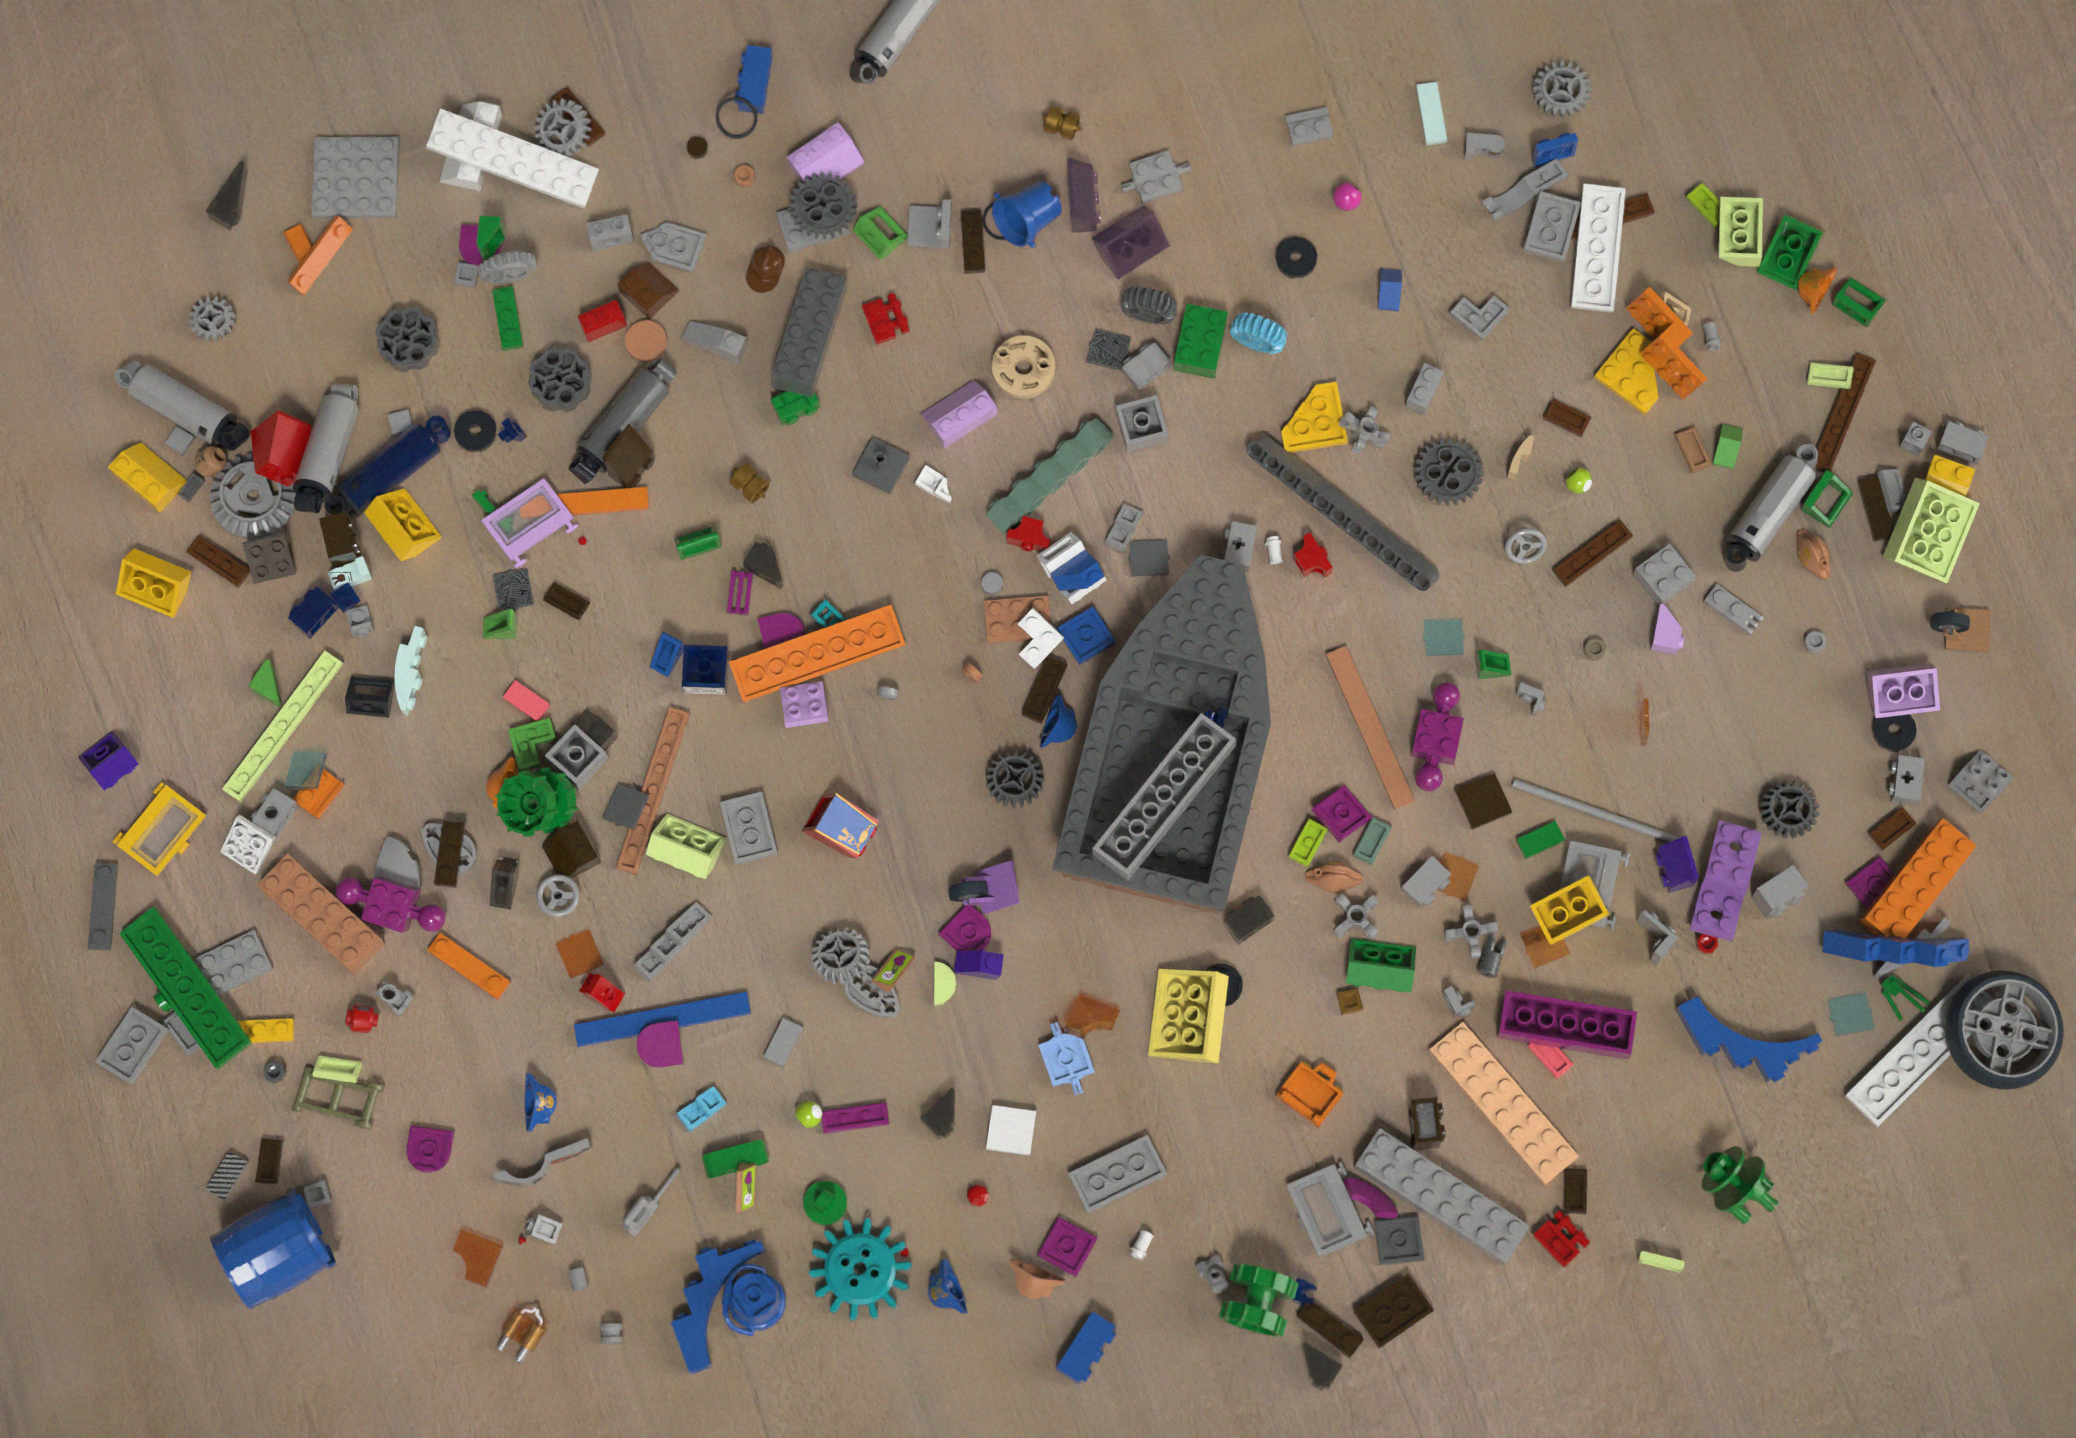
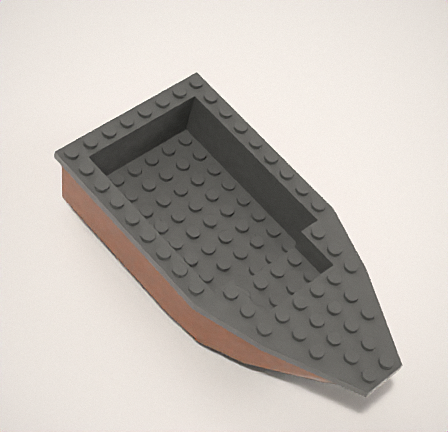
(1182, 659)

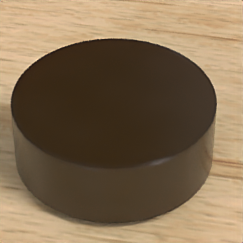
(697, 148)

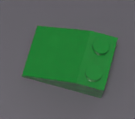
(1791, 251)

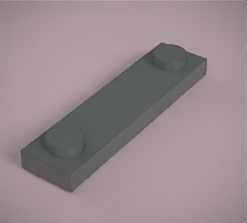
(102, 906)

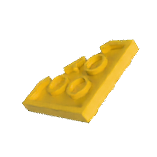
(1629, 374)
(1316, 421)

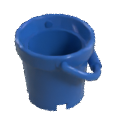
(1025, 213)
(754, 1300)

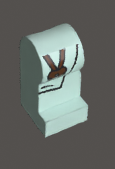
(353, 573)

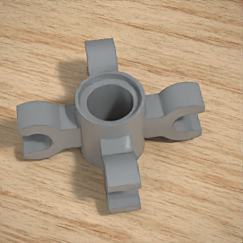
(1364, 430)
(1486, 929)
(1369, 930)

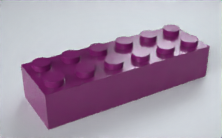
(1567, 1024)

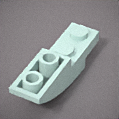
(406, 677)

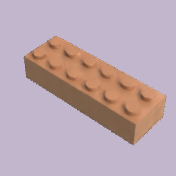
(321, 914)

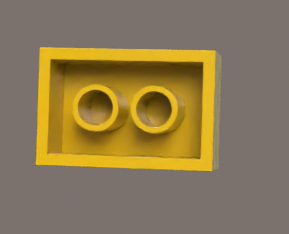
(1570, 910)

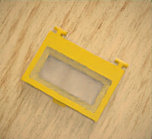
(161, 830)

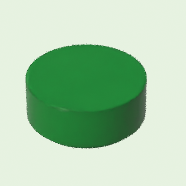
(162, 1002)

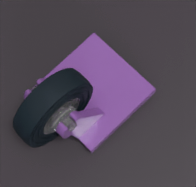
(992, 888)

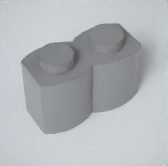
(1145, 366)

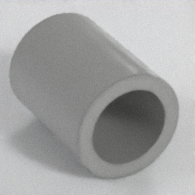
(578, 1279)

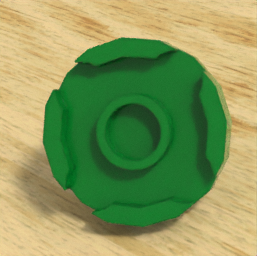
(825, 1203)

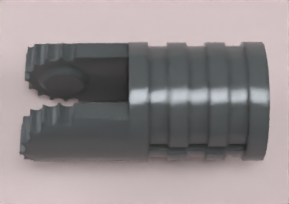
(1492, 960)

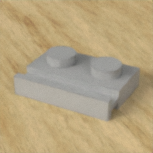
(1309, 126)

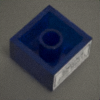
(705, 669)

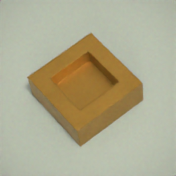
(1349, 1001)

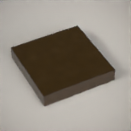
(1483, 801)

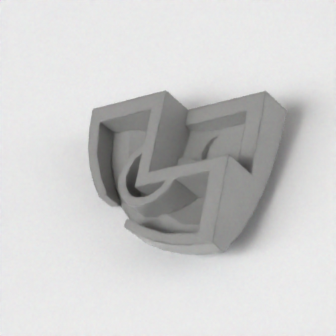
(397, 864)

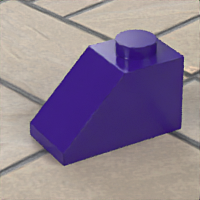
(979, 964)

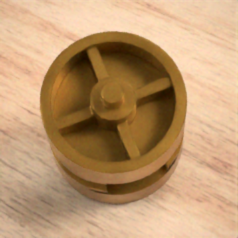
(1060, 122)
(752, 485)

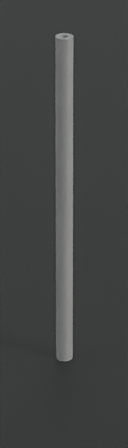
(1593, 811)

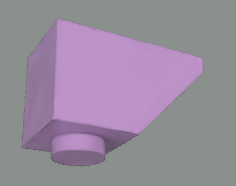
(1667, 632)

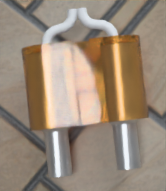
(522, 1330)

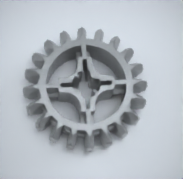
(851, 962)

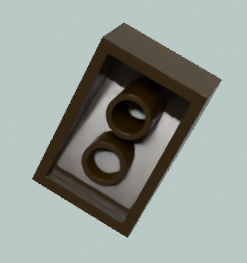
(628, 458)

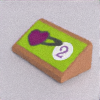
(893, 970)
(745, 1187)

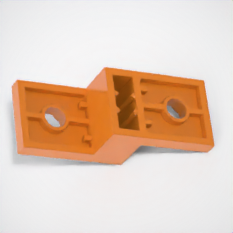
(1668, 335)

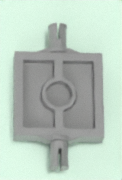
(1155, 177)

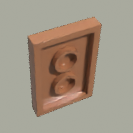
(1005, 614)

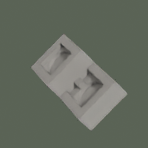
(1124, 528)

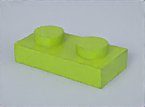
(1706, 204)
(1308, 843)

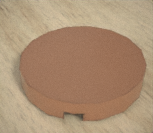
(646, 341)

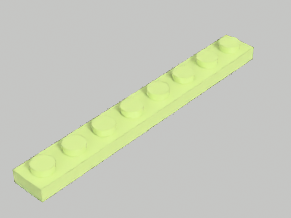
(282, 726)

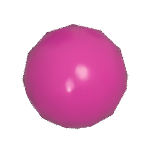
(1347, 197)

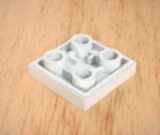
(247, 844)
(1011, 1130)

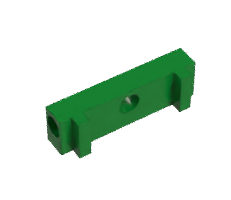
(481, 499)

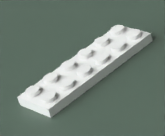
(1598, 248)

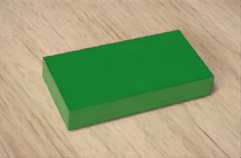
(1540, 840)

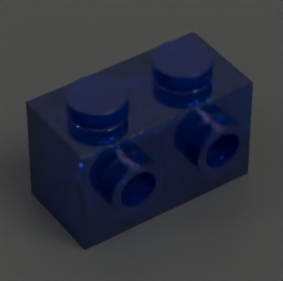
(312, 612)

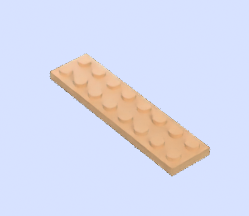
(1504, 1103)

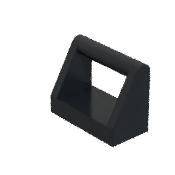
(369, 704)

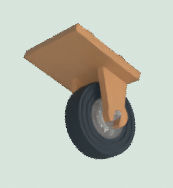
(1963, 628)

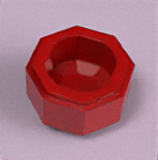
(1707, 944)
(977, 1196)

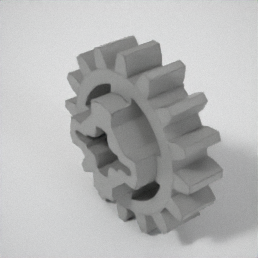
(203, 316)

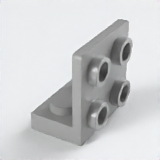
(930, 226)
(1981, 781)
(1665, 935)

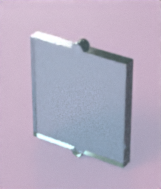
(1443, 637)
(305, 770)
(1851, 1014)

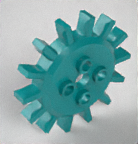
(868, 1289)

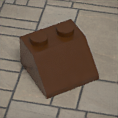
(647, 289)

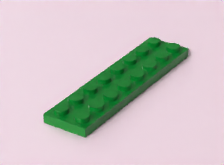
(185, 988)

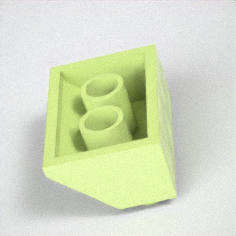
(1741, 230)
(685, 846)

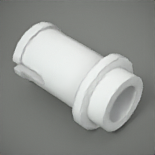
(1274, 550)
(1141, 1245)

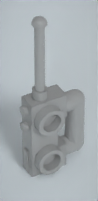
(644, 1209)

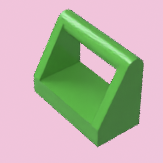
(874, 238)

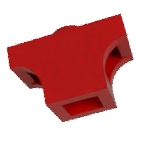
(1029, 535)
(1312, 558)
(602, 992)

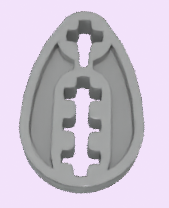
(432, 845)
(872, 1005)

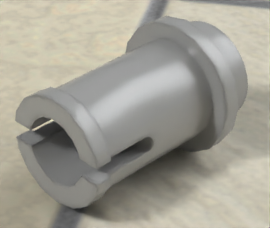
(1712, 340)

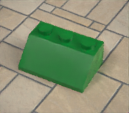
(1381, 965)

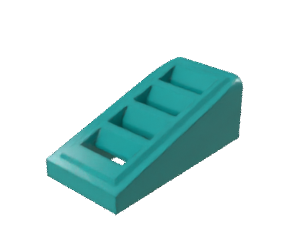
(831, 610)

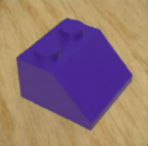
(108, 761)
(1676, 865)

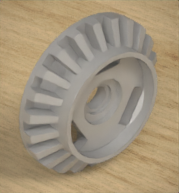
(272, 510)

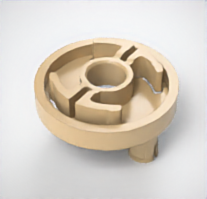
(1007, 359)

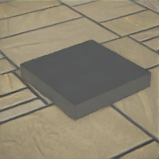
(1399, 1240)

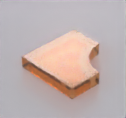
(1090, 1016)
(479, 1256)

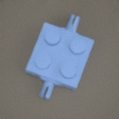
(1066, 1059)

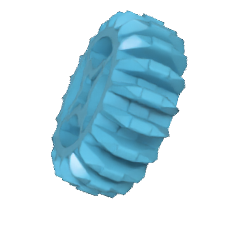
(1258, 333)

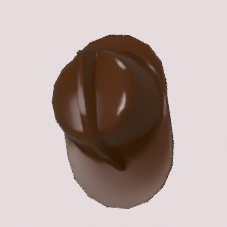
(765, 269)

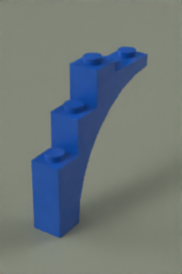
(1895, 949)
(1769, 1057)
(715, 1270)

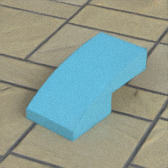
(701, 1109)

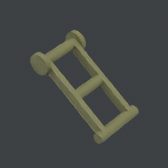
(361, 1122)

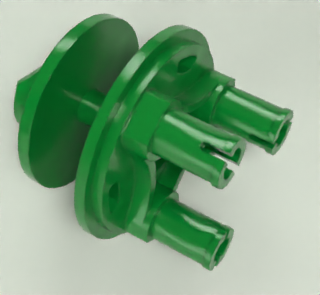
(1737, 1182)

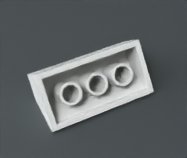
(462, 174)

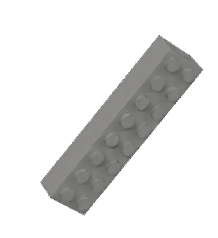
(1164, 797)
(1441, 1197)

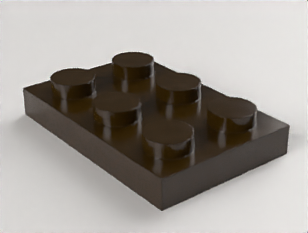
(1393, 1311)

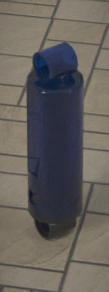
(389, 467)

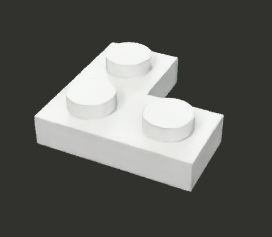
(1044, 638)

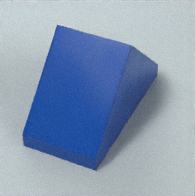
(1390, 289)
(667, 654)

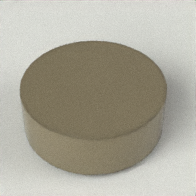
(1594, 649)

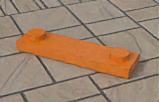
(319, 255)
(469, 966)

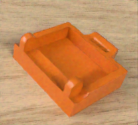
(1310, 1093)

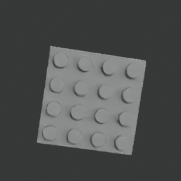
(355, 177)

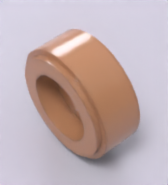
(744, 176)
(971, 672)

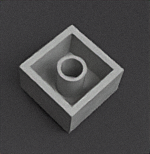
(1141, 423)
(1664, 575)
(577, 757)
(1780, 892)

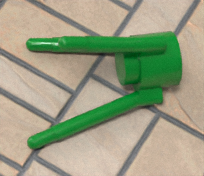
(1894, 987)

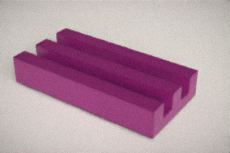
(741, 575)

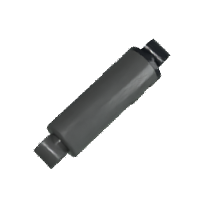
(631, 407)

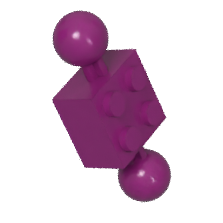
(1437, 737)
(390, 904)

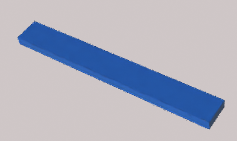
(686, 1014)

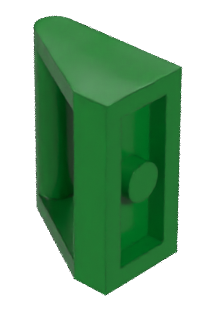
(490, 235)
(1853, 308)
(1809, 508)
(697, 543)

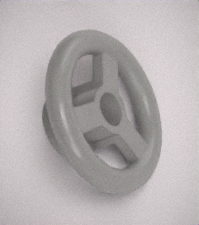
(1525, 544)
(549, 910)

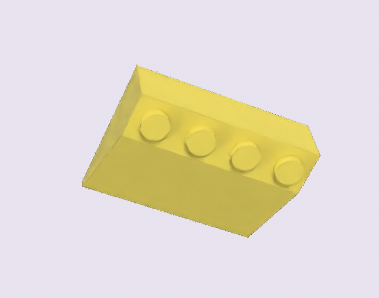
(1188, 1015)

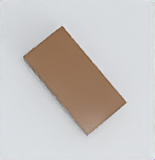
(1693, 450)

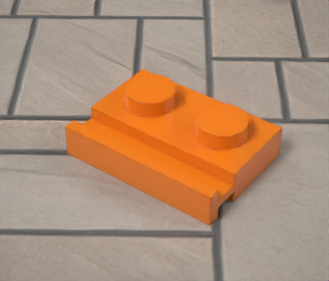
(317, 800)

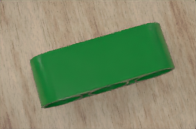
(727, 1160)

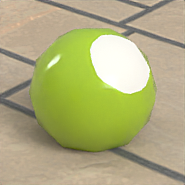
(1579, 481)
(809, 1113)

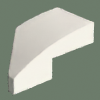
(933, 483)

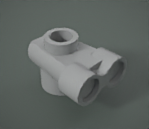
(398, 1001)
(1213, 1273)

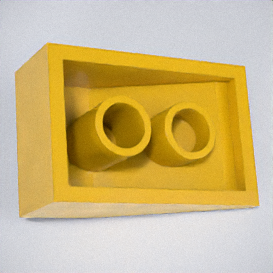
(1950, 475)

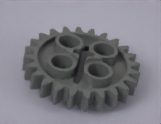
(829, 222)
(1433, 463)

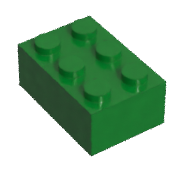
(1200, 341)

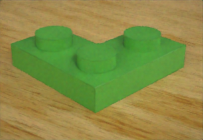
(525, 740)

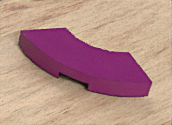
(1371, 1197)

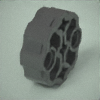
(395, 336)
(548, 377)

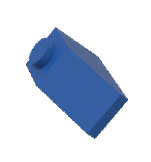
(1077, 573)

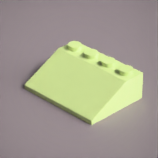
(1931, 530)

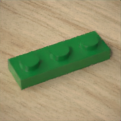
(507, 318)

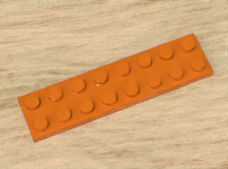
(817, 653)

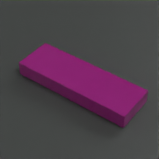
(855, 1118)

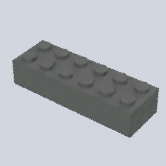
(809, 332)

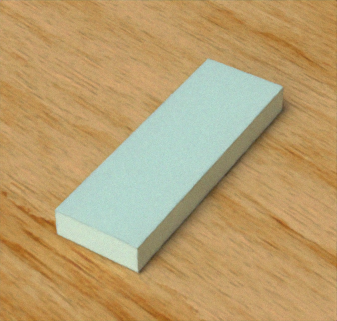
(1431, 113)

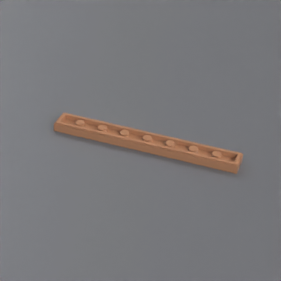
(1370, 728)
(654, 786)

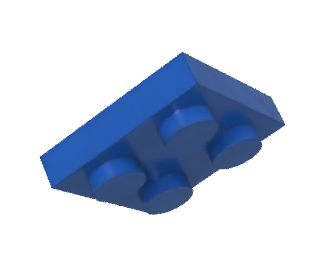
(1559, 148)
(1086, 636)

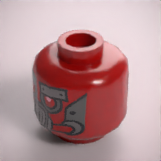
(361, 1018)

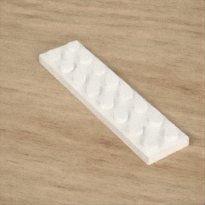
(512, 158)
(1908, 1062)

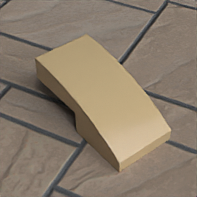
(1522, 454)

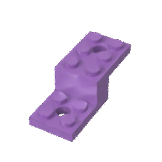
(1725, 880)

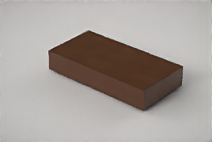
(1567, 418)
(1892, 829)

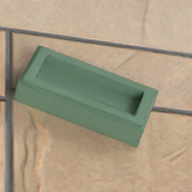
(1372, 841)

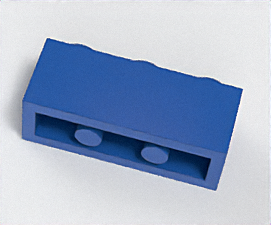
(754, 77)
(1086, 1348)

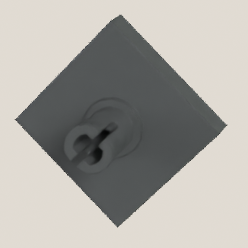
(881, 465)

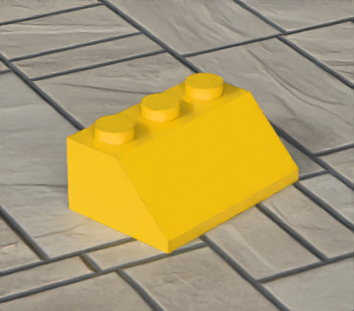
(147, 476)
(402, 524)
(152, 582)

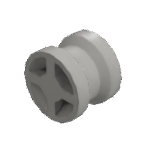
(611, 1333)

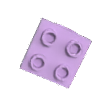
(804, 704)

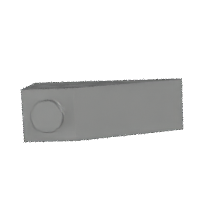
(716, 340)

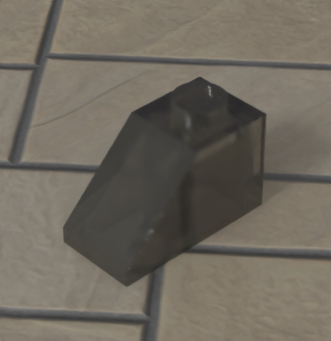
(763, 563)
(596, 729)
(504, 882)
(941, 1116)
(1320, 1367)

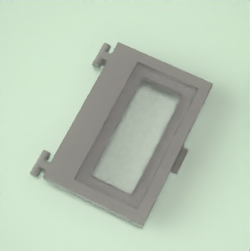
(1600, 865)
(1327, 1210)

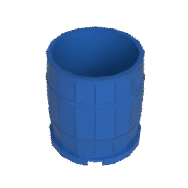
(272, 1249)

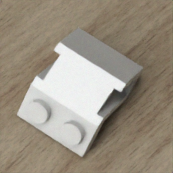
(1058, 555)

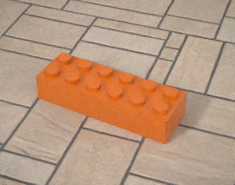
(1918, 881)

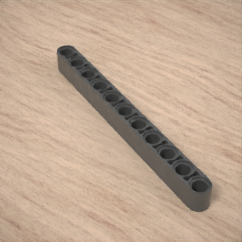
(1351, 516)

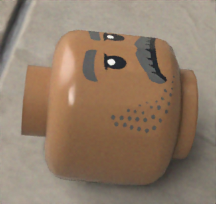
(210, 461)

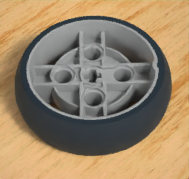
(2011, 991)

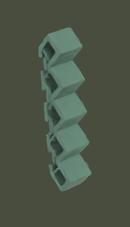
(1049, 475)

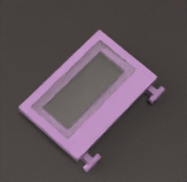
(528, 520)

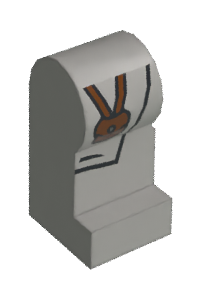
(1483, 145)

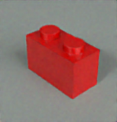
(602, 321)

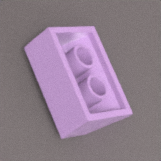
(827, 153)
(960, 413)
(1903, 690)

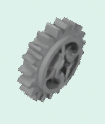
(1555, 76)
(548, 130)
(507, 267)

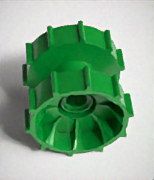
(518, 802)
(1261, 1290)

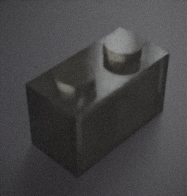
(1248, 919)

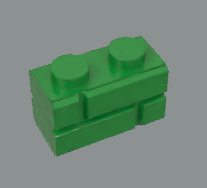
(791, 406)

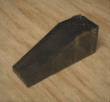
(228, 203)

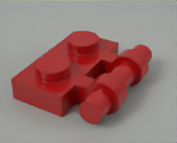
(879, 322)
(1556, 1243)

